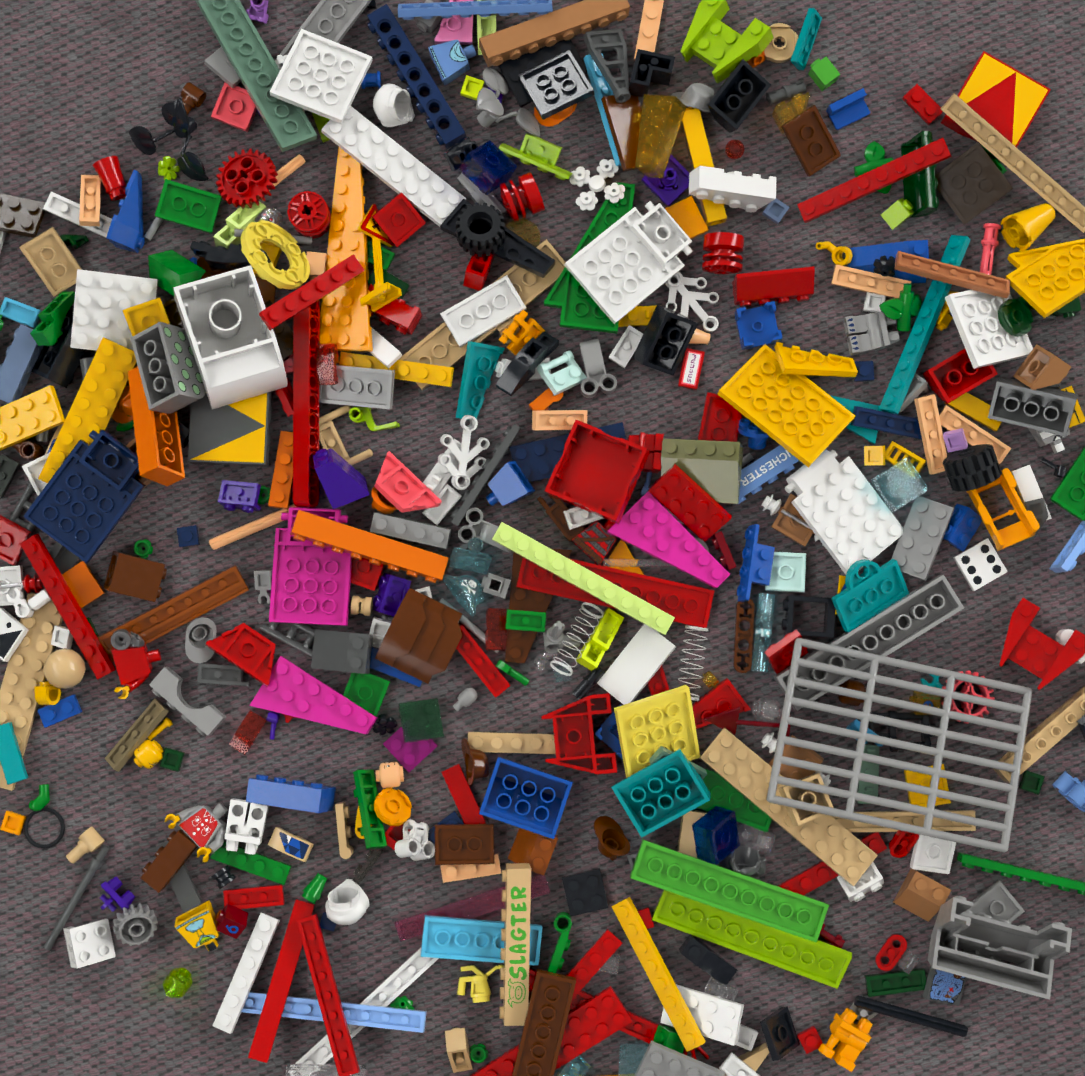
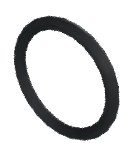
(47, 845)

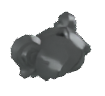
(745, 861)

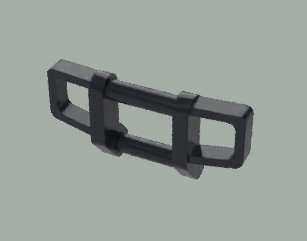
(925, 738)

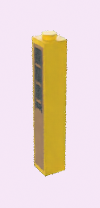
(700, 155)

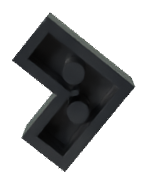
(650, 68)

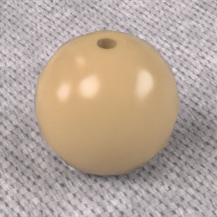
(64, 668)

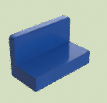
(848, 109)

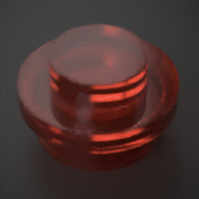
(734, 149)

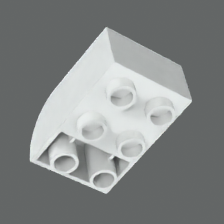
(229, 338)

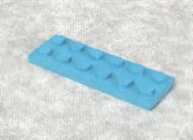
(470, 939)

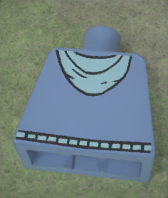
(451, 59)

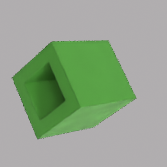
(823, 73)

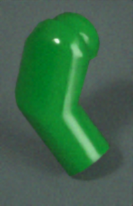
(42, 800)

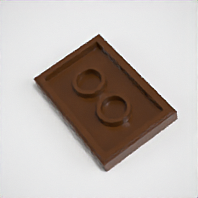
(811, 140)
(464, 844)

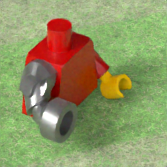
(131, 660)

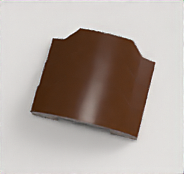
(421, 637)

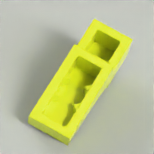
(600, 639)

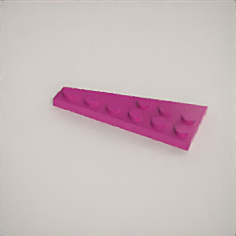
(663, 537)
(306, 697)

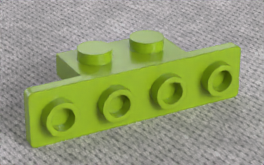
(539, 153)

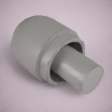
(465, 698)

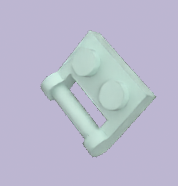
(564, 378)

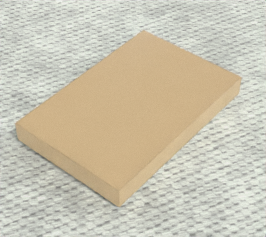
(52, 261)

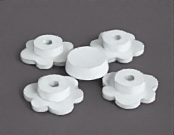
(597, 184)

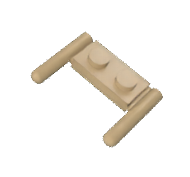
(330, 438)

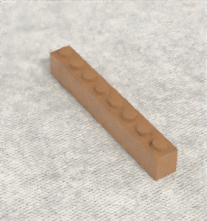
(550, 29)

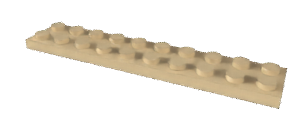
(441, 347)
(24, 672)
(821, 835)

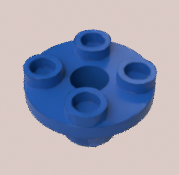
(756, 437)

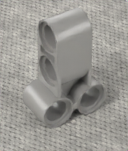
(595, 369)
(481, 529)

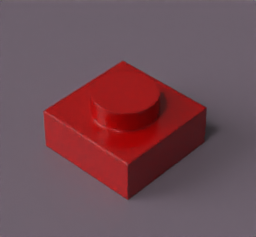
(810, 1039)

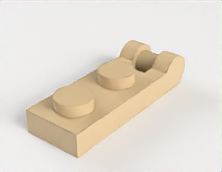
(344, 831)

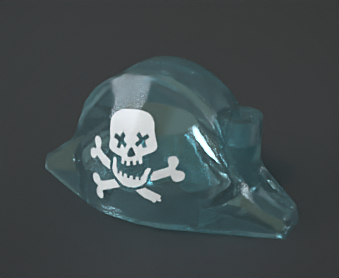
(466, 591)

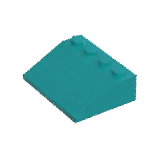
(661, 792)

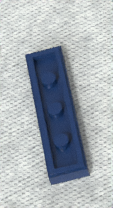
(886, 422)

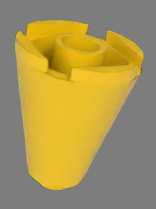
(1027, 225)

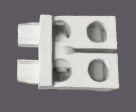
(245, 831)

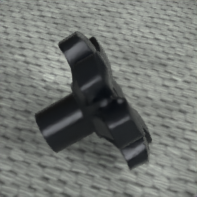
(884, 266)
(384, 725)

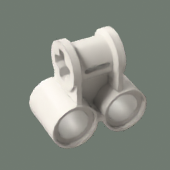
(415, 842)

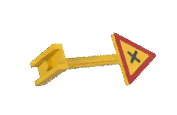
(383, 292)

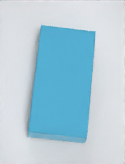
(19, 312)

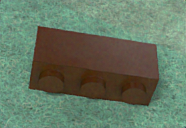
(168, 860)

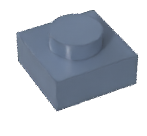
(775, 211)

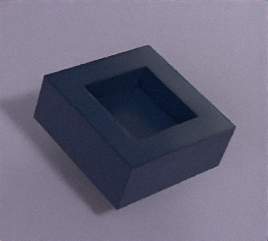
(865, 371)
(188, 536)

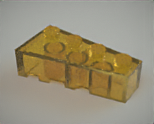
(657, 133)

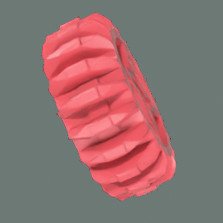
(967, 688)

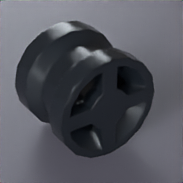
(223, 877)

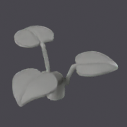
(493, 109)

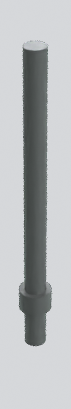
(95, 864)

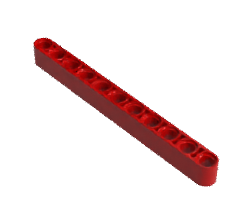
(305, 406)

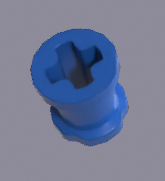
(372, 80)

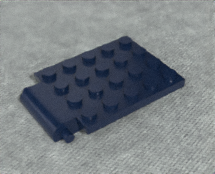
(88, 495)

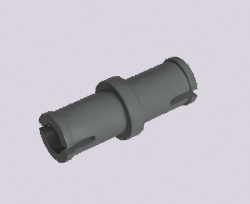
(785, 92)

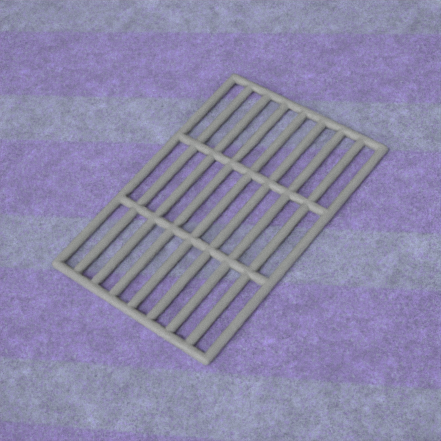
(863, 736)

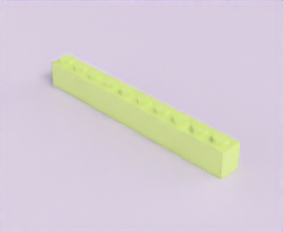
(583, 578)

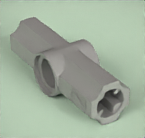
(477, 196)

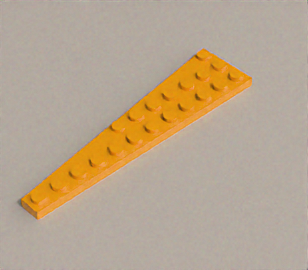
(341, 314)

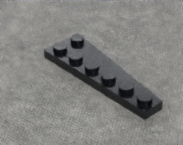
(513, 249)

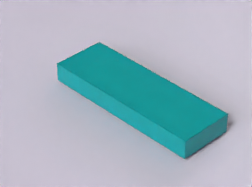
(806, 39)
(10, 755)

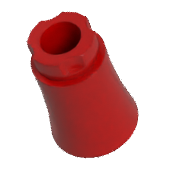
(111, 177)

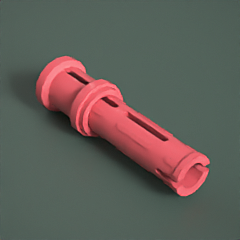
(989, 244)

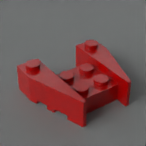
(1036, 650)
(575, 735)

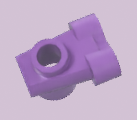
(258, 12)

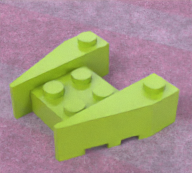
(719, 43)

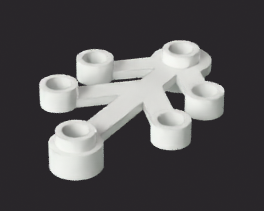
(689, 299)
(463, 455)

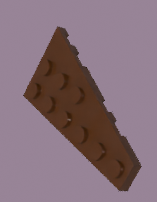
(520, 641)

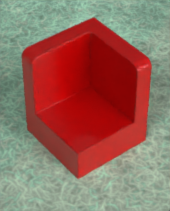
(394, 834)

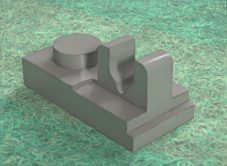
(917, 386)

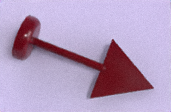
(729, 720)

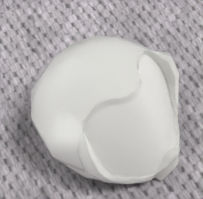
(393, 105)
(346, 903)

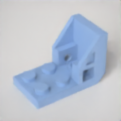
(1067, 558)

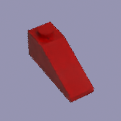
(478, 271)

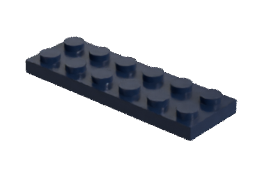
(539, 457)

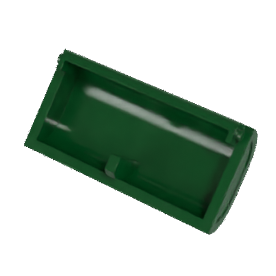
(921, 186)

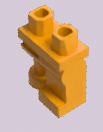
(851, 1037)

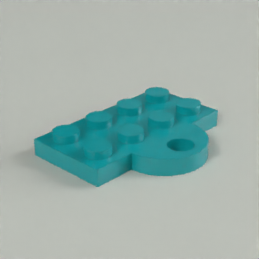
(869, 592)

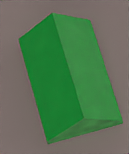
(172, 270)

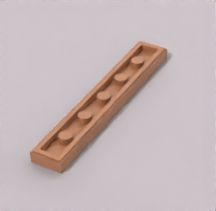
(952, 274)

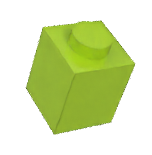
(898, 213)

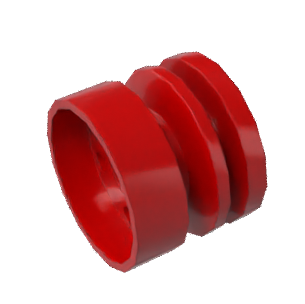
(521, 197)
(315, 224)
(722, 253)

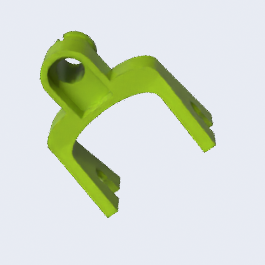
(366, 416)

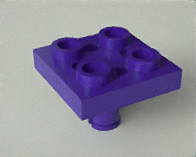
(670, 178)

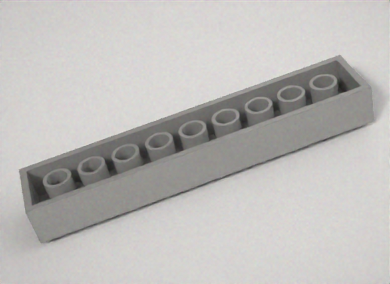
(880, 635)

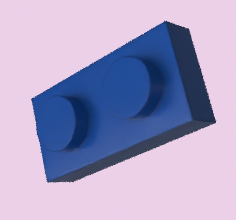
(62, 710)

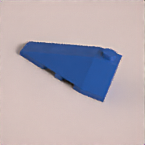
(127, 227)
(864, 256)

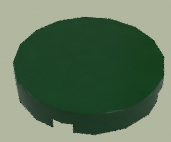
(1015, 317)

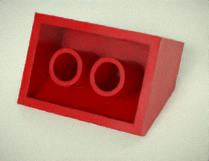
(956, 376)

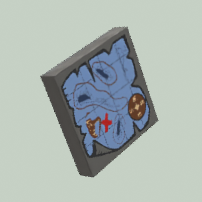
(944, 987)

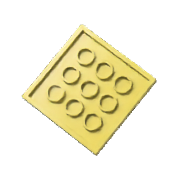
(656, 722)

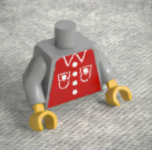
(202, 826)

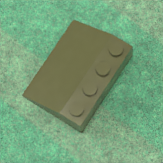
(710, 464)

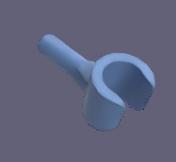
(645, 488)

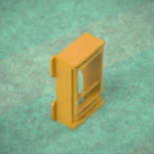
(1016, 532)

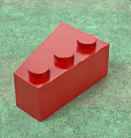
(398, 314)

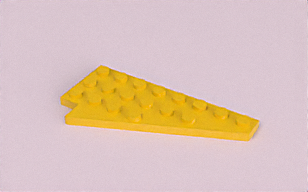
(1049, 275)

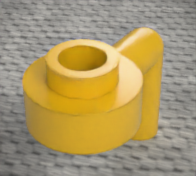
(836, 252)

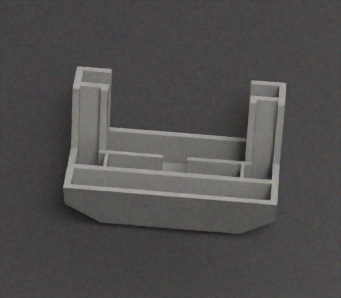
(989, 942)

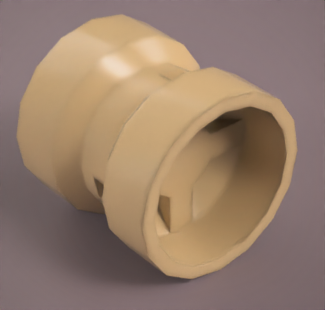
(363, 603)

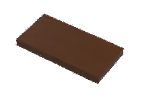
(625, 126)

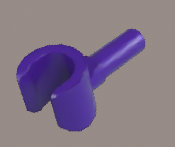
(273, 717)

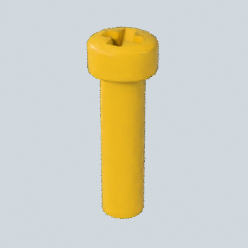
(167, 723)

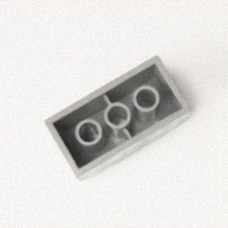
(167, 368)

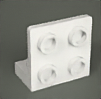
(89, 943)

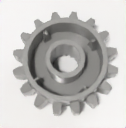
(135, 925)

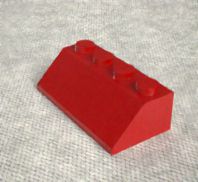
(773, 286)

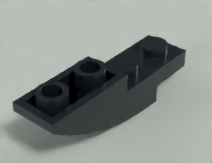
(221, 257)
(525, 362)

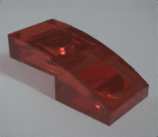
(326, 364)
(496, 633)
(247, 732)

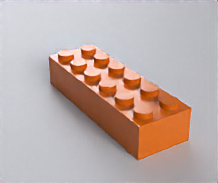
(156, 438)

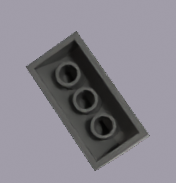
(1037, 409)

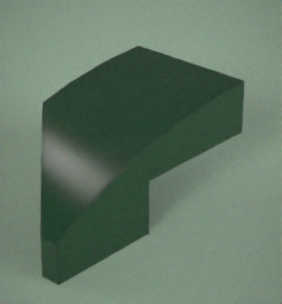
(75, 240)

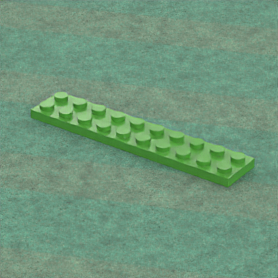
(729, 890)

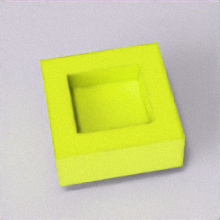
(472, 87)

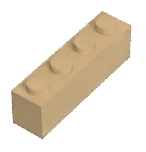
(686, 840)

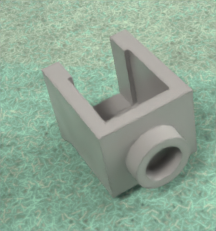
(503, 586)

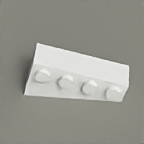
(732, 188)

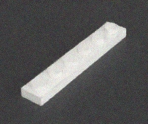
(246, 973)

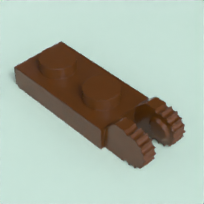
(557, 516)

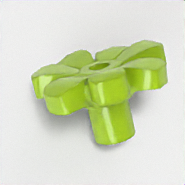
(167, 168)

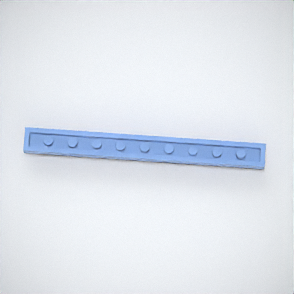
(354, 1013)

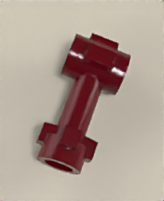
(835, 941)

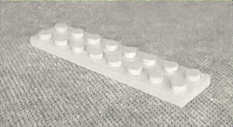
(394, 165)

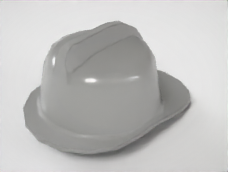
(696, 96)
(196, 636)

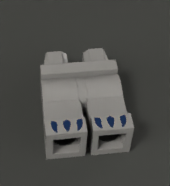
(876, 332)

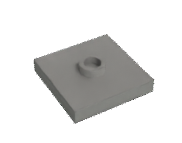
(221, 66)

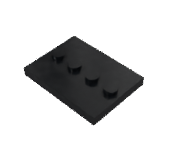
(511, 68)

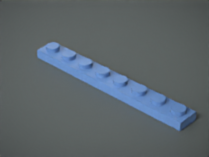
(469, 8)

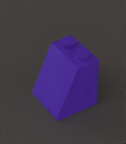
(339, 479)

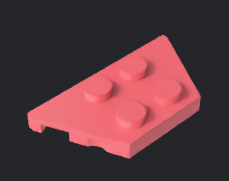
(403, 487)

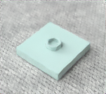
(788, 572)

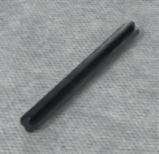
(910, 1016)

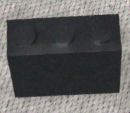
(738, 96)
(665, 340)

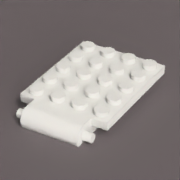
(630, 260)
(843, 509)

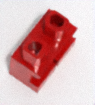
(654, 445)

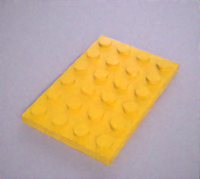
(786, 406)

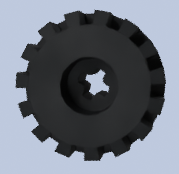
(972, 467)

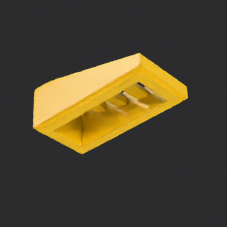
(921, 462)

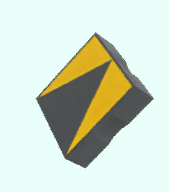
(231, 432)

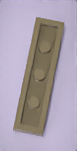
(136, 734)

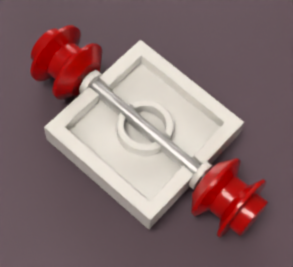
(11, 578)

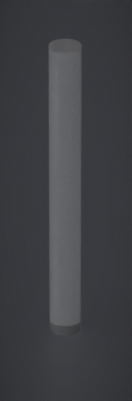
(635, 563)

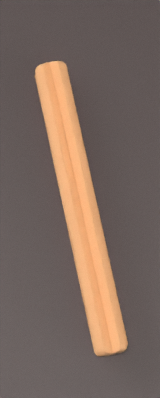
(247, 529)

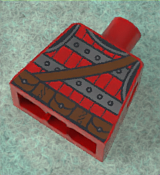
(595, 541)

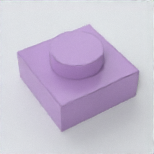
(955, 440)

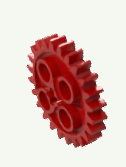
(246, 178)

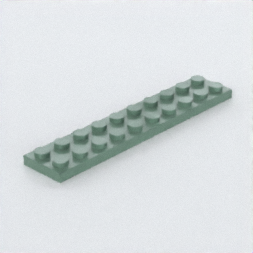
(256, 71)

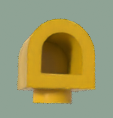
(47, 694)

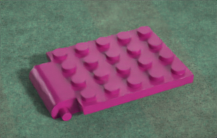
(309, 580)

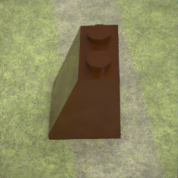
(134, 576)

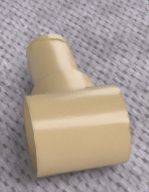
(88, 842)

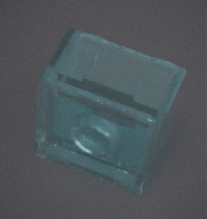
(899, 484)

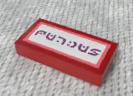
(691, 369)

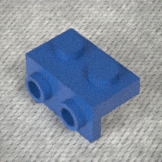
(962, 527)

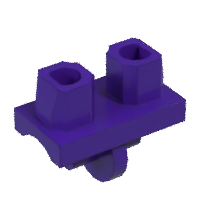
(110, 888)

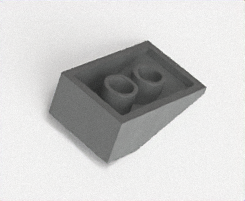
(342, 651)

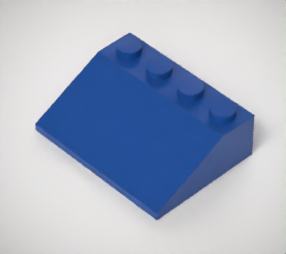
(525, 797)

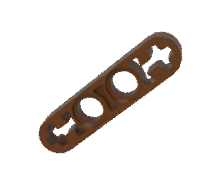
(746, 635)

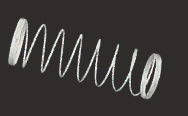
(696, 629)
(562, 664)

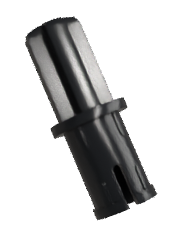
(588, 682)

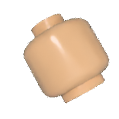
(390, 774)

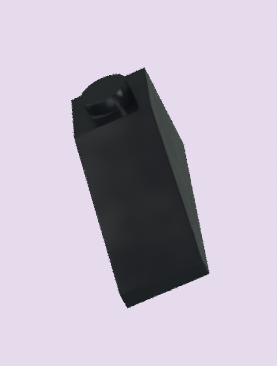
(707, 959)

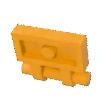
(528, 330)

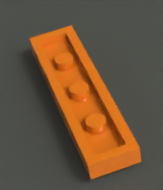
(283, 473)

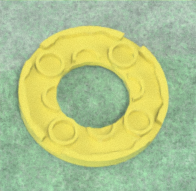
(267, 231)

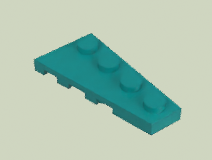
(477, 372)

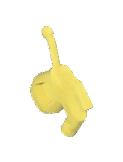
(479, 985)

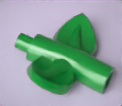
(875, 157)
(902, 308)

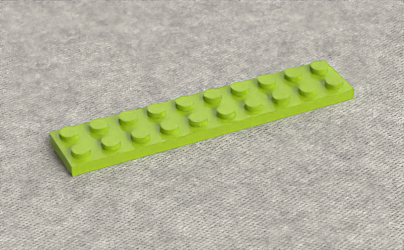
(798, 955)

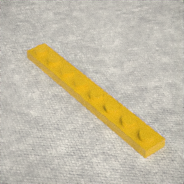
(658, 974)

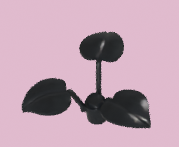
(176, 116)

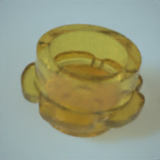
(710, 680)

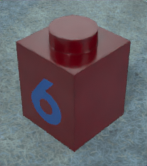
(231, 921)

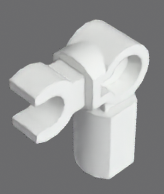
(26, 609)

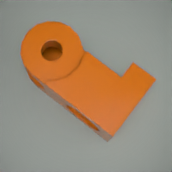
(545, 400)

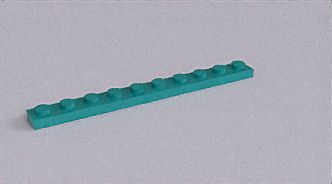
(922, 329)

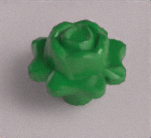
(402, 1003)

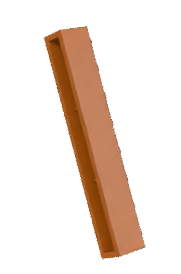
(368, 546)

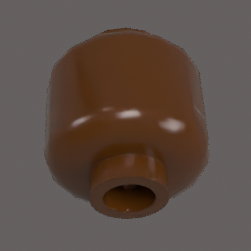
(855, 685)

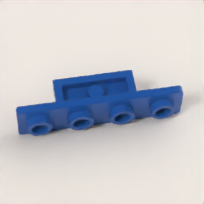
(756, 563)

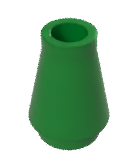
(314, 889)

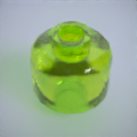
(177, 982)

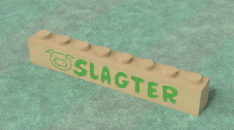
(516, 943)

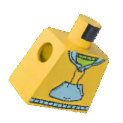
(199, 926)

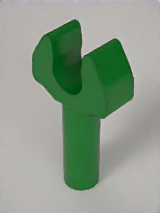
(512, 672)

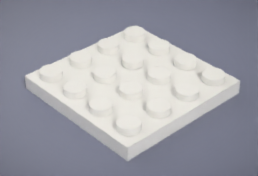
(321, 76)
(100, 305)
(981, 331)

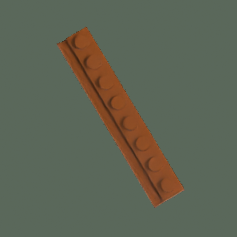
(182, 608)

